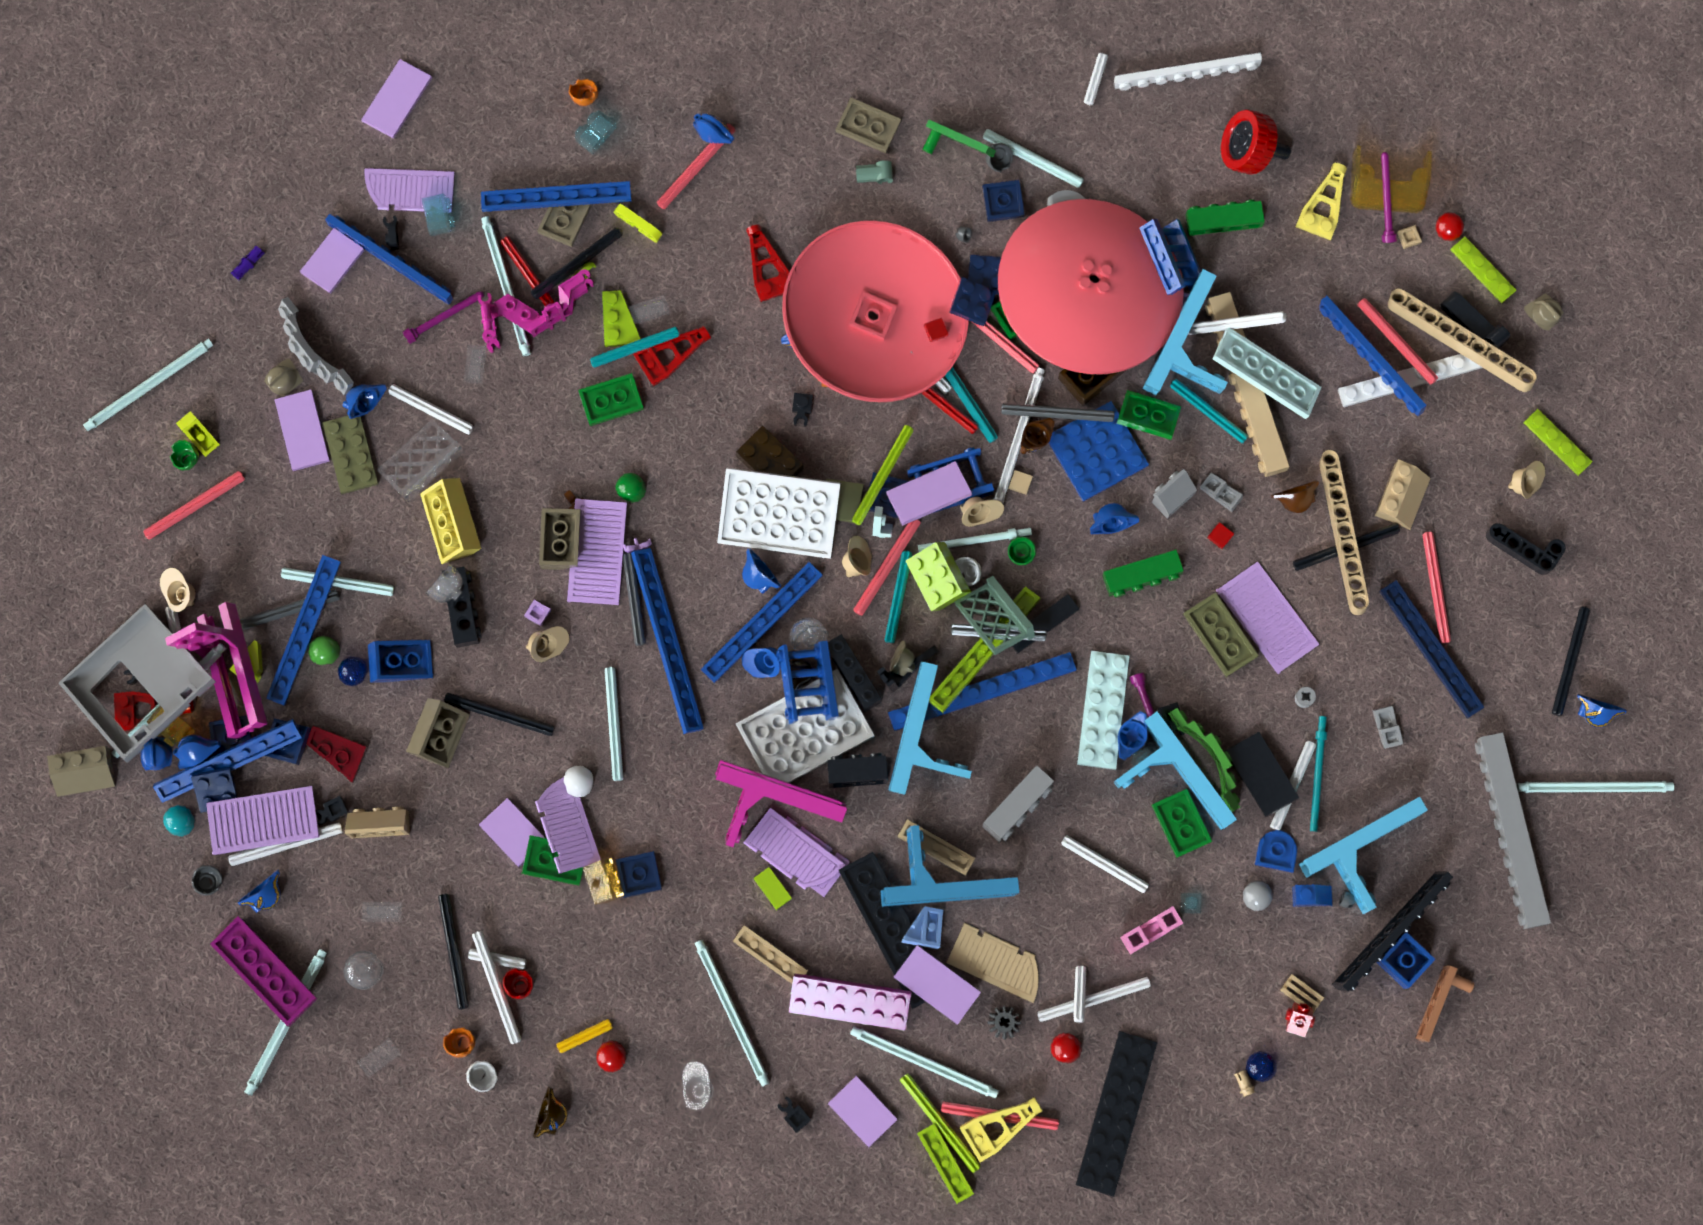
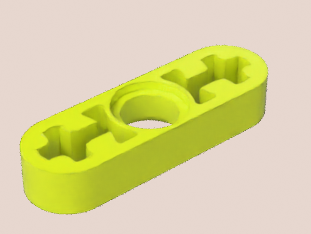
(635, 220)

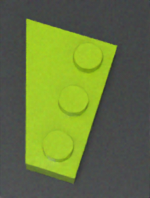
(617, 320)

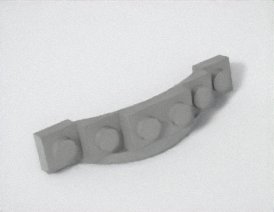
(306, 355)

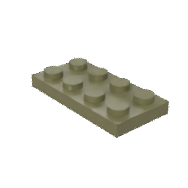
(350, 454)
(1220, 635)

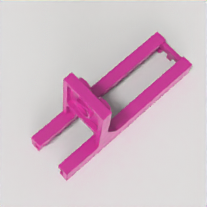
(202, 638)
(757, 785)

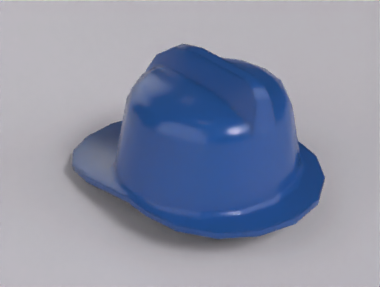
(761, 662)
(156, 754)

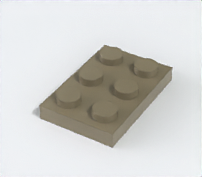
(868, 125)
(564, 222)

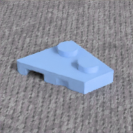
(926, 929)

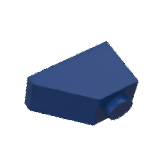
(1311, 895)

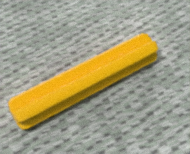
(584, 1036)

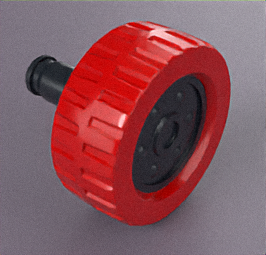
(1251, 142)

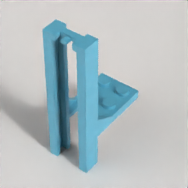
(1172, 354)
(909, 752)
(1174, 753)
(1344, 852)

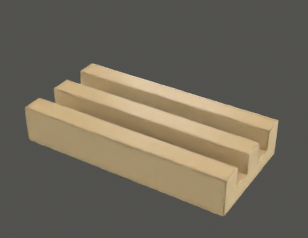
(1288, 984)

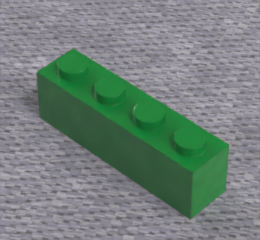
(1224, 217)
(1142, 573)

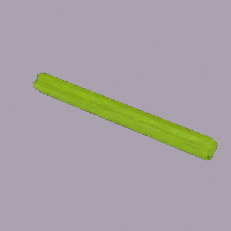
(882, 475)
(940, 1123)

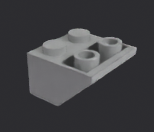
(1174, 494)

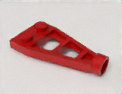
(771, 287)
(652, 366)
(125, 708)

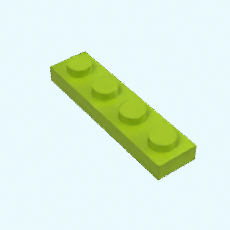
(1483, 270)
(1558, 442)
(945, 1163)

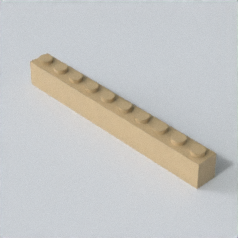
(1252, 400)

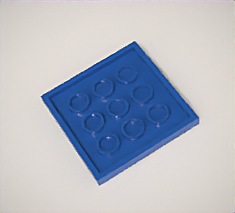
(1097, 453)

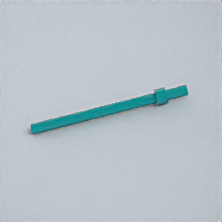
(1321, 737)

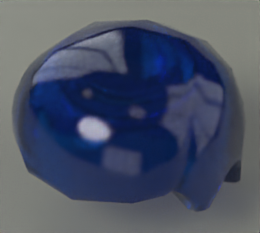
(352, 671)
(1261, 1066)

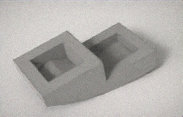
(1221, 492)
(1387, 727)

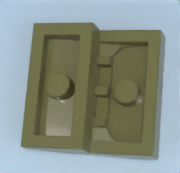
(849, 499)

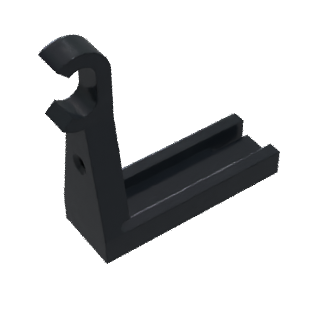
(895, 681)

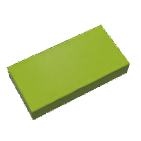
(772, 888)

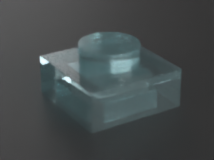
(1139, 756)
(1191, 903)

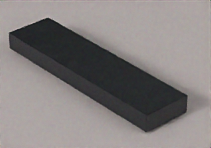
(1050, 619)

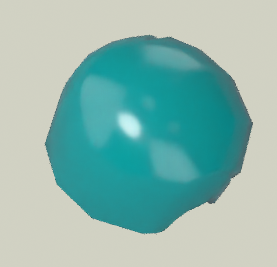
(179, 820)

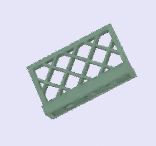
(1005, 604)

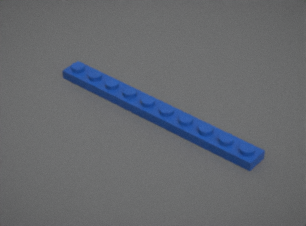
(667, 641)
(995, 687)

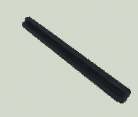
(576, 263)
(1331, 552)
(1571, 661)
(499, 714)
(453, 951)

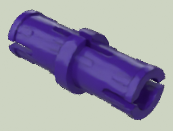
(247, 263)

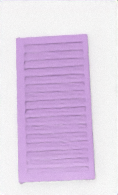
(600, 553)
(1267, 617)
(262, 820)

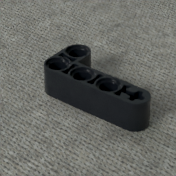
(1468, 317)
(1524, 545)

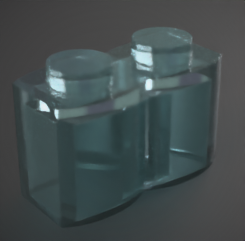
(595, 131)
(437, 214)

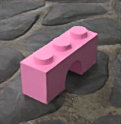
(1151, 930)

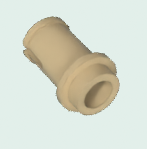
(1244, 1083)

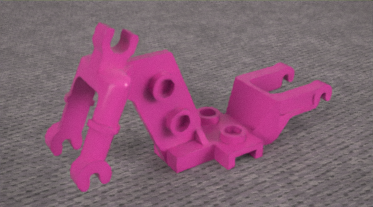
(526, 316)

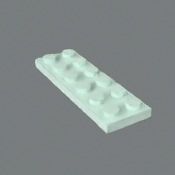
(1267, 373)
(1103, 710)

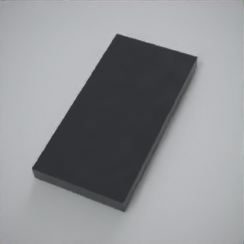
(1262, 774)

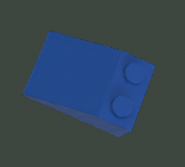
(399, 660)

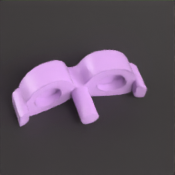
(629, 549)

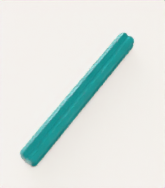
(634, 347)
(971, 405)
(1209, 411)
(898, 597)

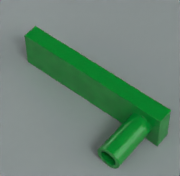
(938, 130)

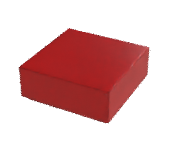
(936, 329)
(1220, 535)

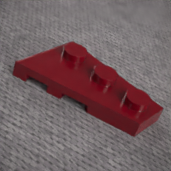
(338, 751)

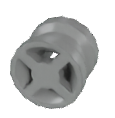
(1302, 700)

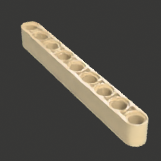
(1465, 348)
(1341, 540)

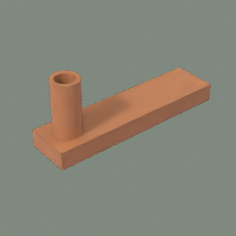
(1447, 978)

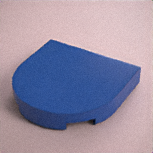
(1277, 851)

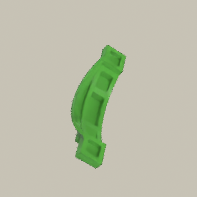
(1212, 745)

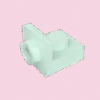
(880, 528)

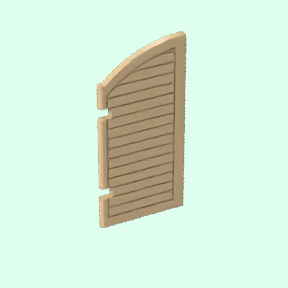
(995, 962)

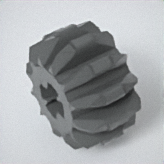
(1002, 1029)

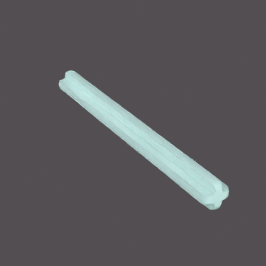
(1035, 159)
(340, 582)
(614, 727)

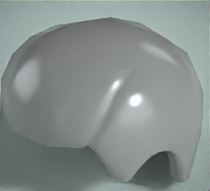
(1257, 895)

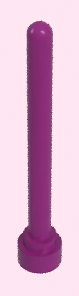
(1389, 233)
(412, 334)
(1139, 682)

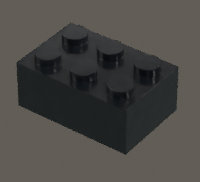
(857, 770)

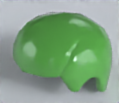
(324, 650)

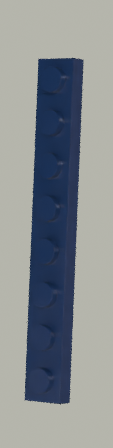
(1431, 649)

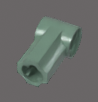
(877, 172)

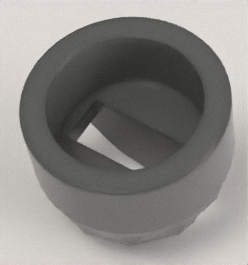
(962, 231)
(1347, 900)

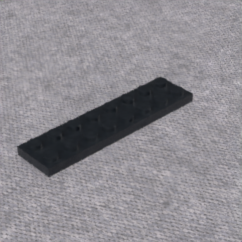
(887, 923)
(1396, 926)
(1116, 1114)

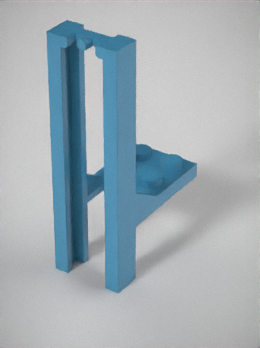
(925, 890)

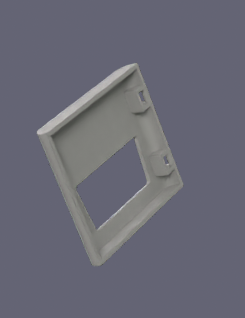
(164, 671)

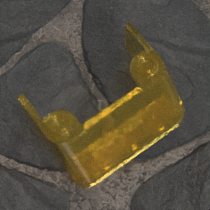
(1405, 195)

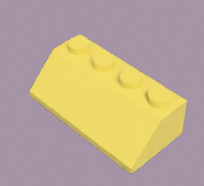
(450, 520)

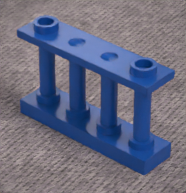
(1162, 255)
(982, 489)
(822, 671)

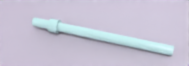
(1011, 534)

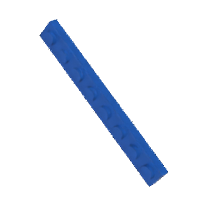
(556, 196)
(384, 255)
(1375, 359)
(761, 622)
(303, 630)
(233, 757)

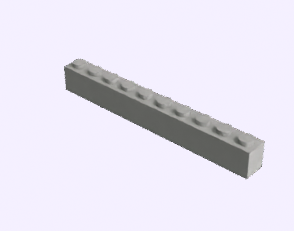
(1513, 831)

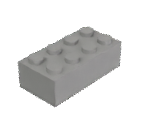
(1017, 804)

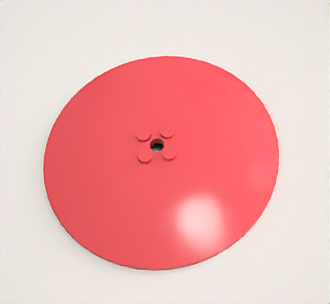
(878, 271)
(1065, 314)

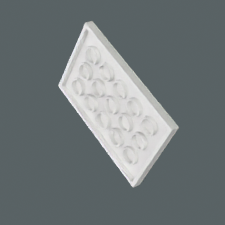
(778, 512)
(799, 748)

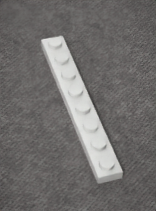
(1194, 70)
(1377, 388)

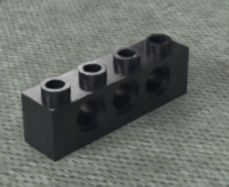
(473, 633)
(853, 673)

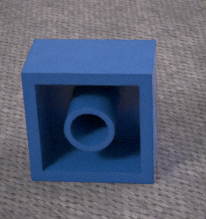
(1406, 961)

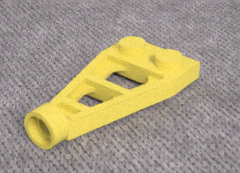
(1319, 224)
(978, 1138)

